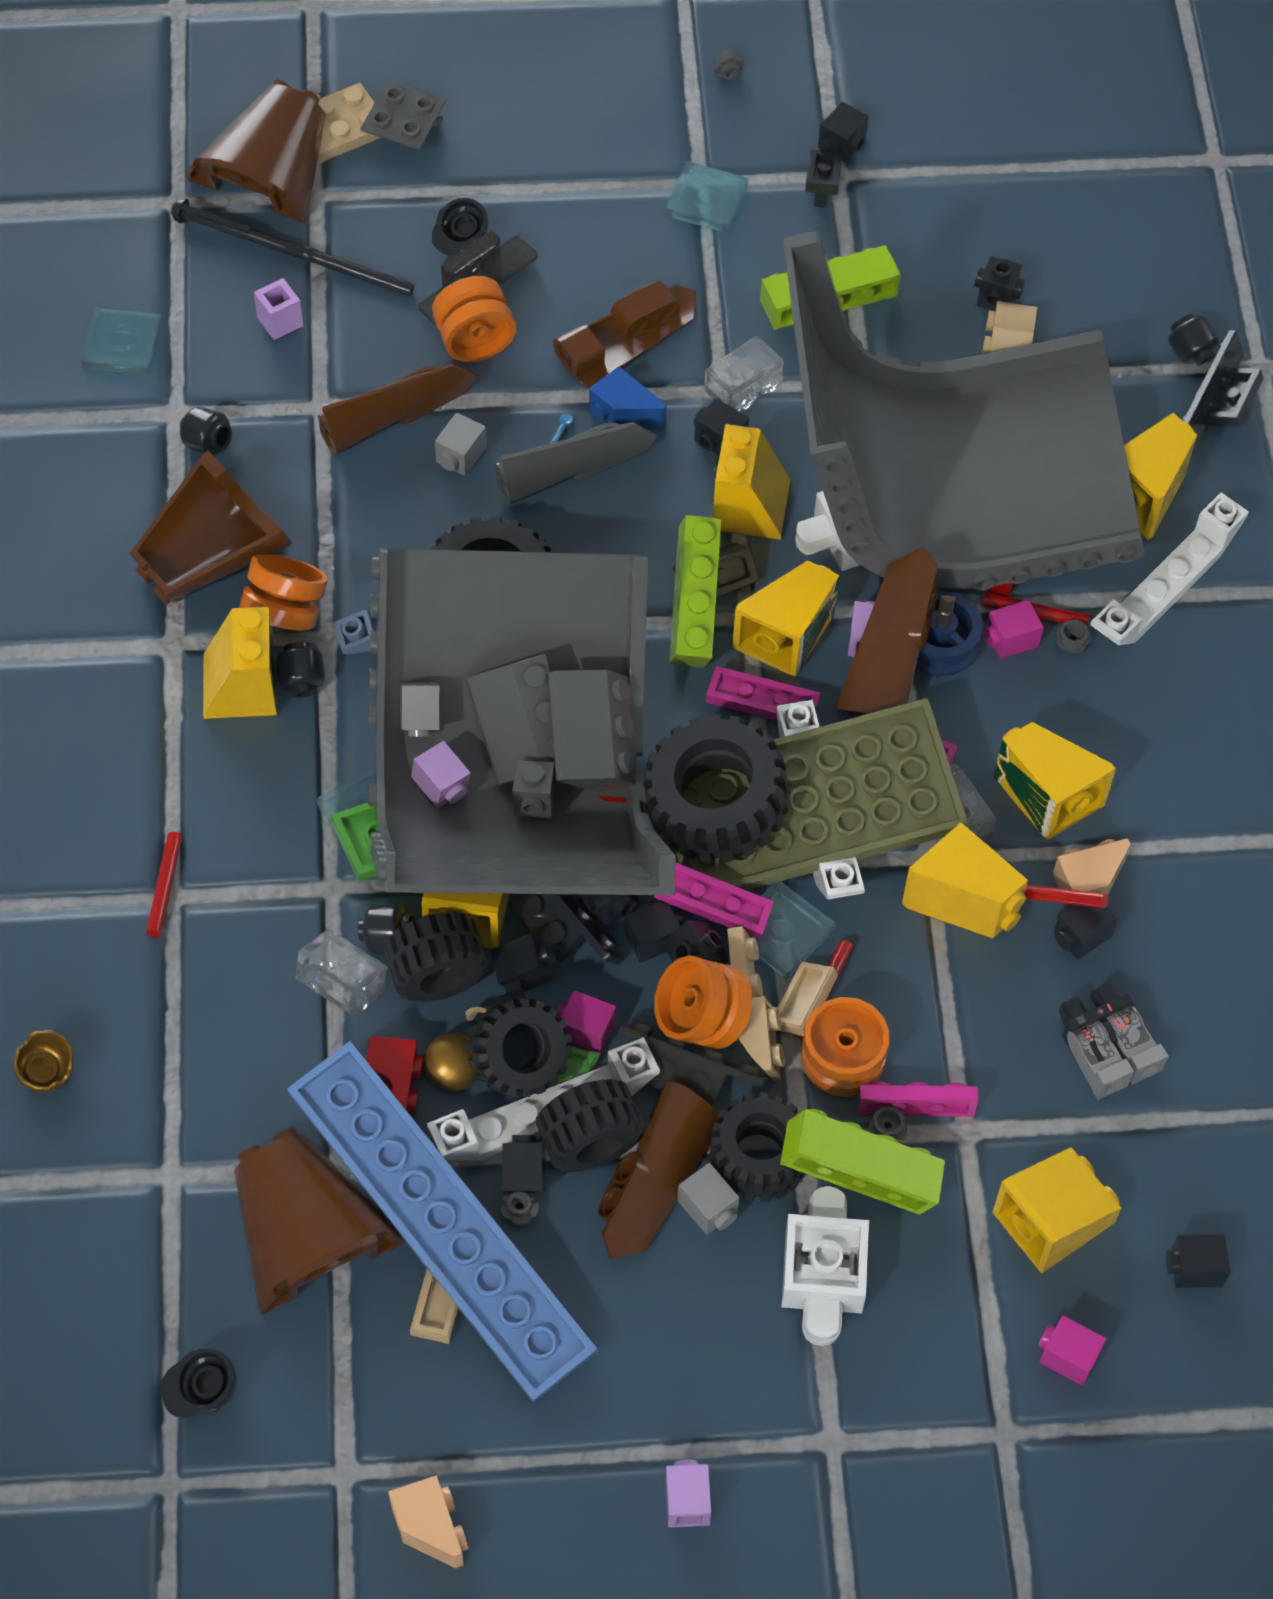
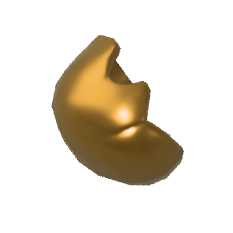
(43, 1061)
(448, 1063)

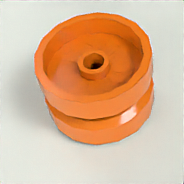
(473, 319)
(286, 588)
(703, 1002)
(844, 1046)

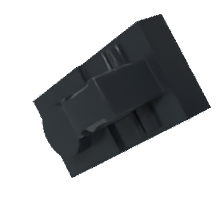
(823, 175)

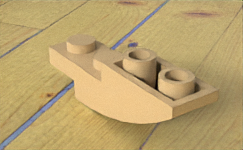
(760, 1033)

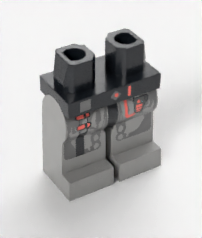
(1110, 1041)

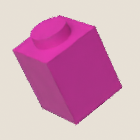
(1013, 629)
(588, 1021)
(1070, 1349)

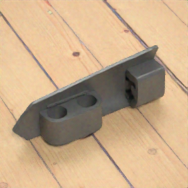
(577, 457)

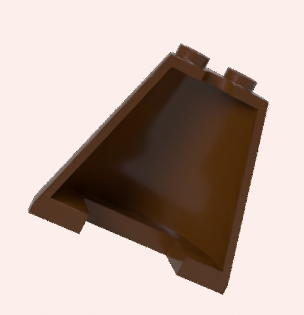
(268, 150)
(204, 533)
(302, 1217)

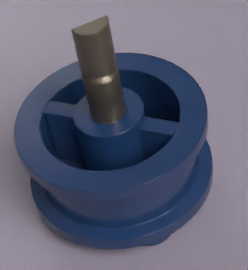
(952, 636)

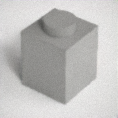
(460, 444)
(419, 708)
(709, 1200)

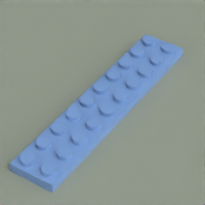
(442, 1221)

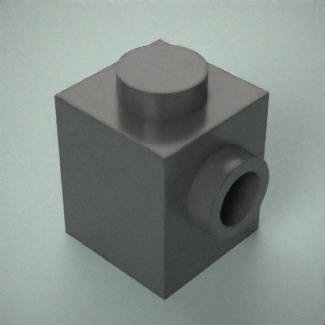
(534, 789)

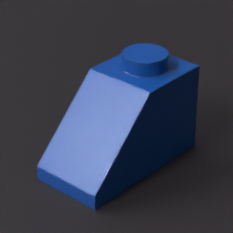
(624, 400)

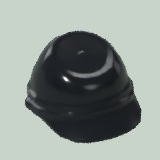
(459, 225)
(198, 1383)

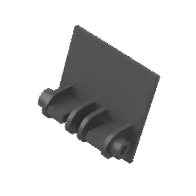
(404, 115)

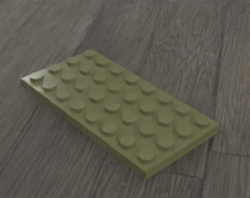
(852, 794)

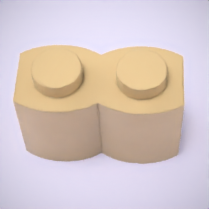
(1010, 326)

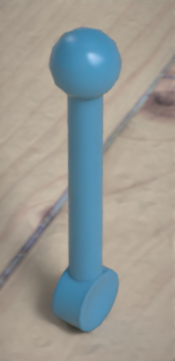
(566, 421)

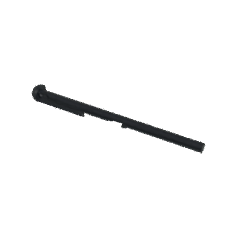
(181, 210)

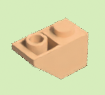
(1091, 868)
(425, 1520)

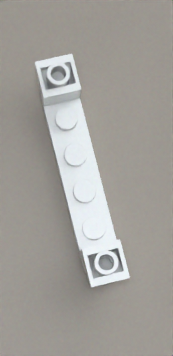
(1175, 575)
(836, 877)
(483, 1135)

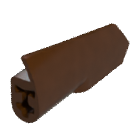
(626, 333)
(400, 403)
(893, 636)
(648, 1179)

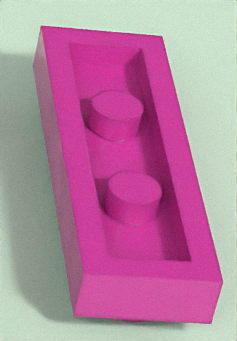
(753, 693)
(719, 901)
(919, 1099)

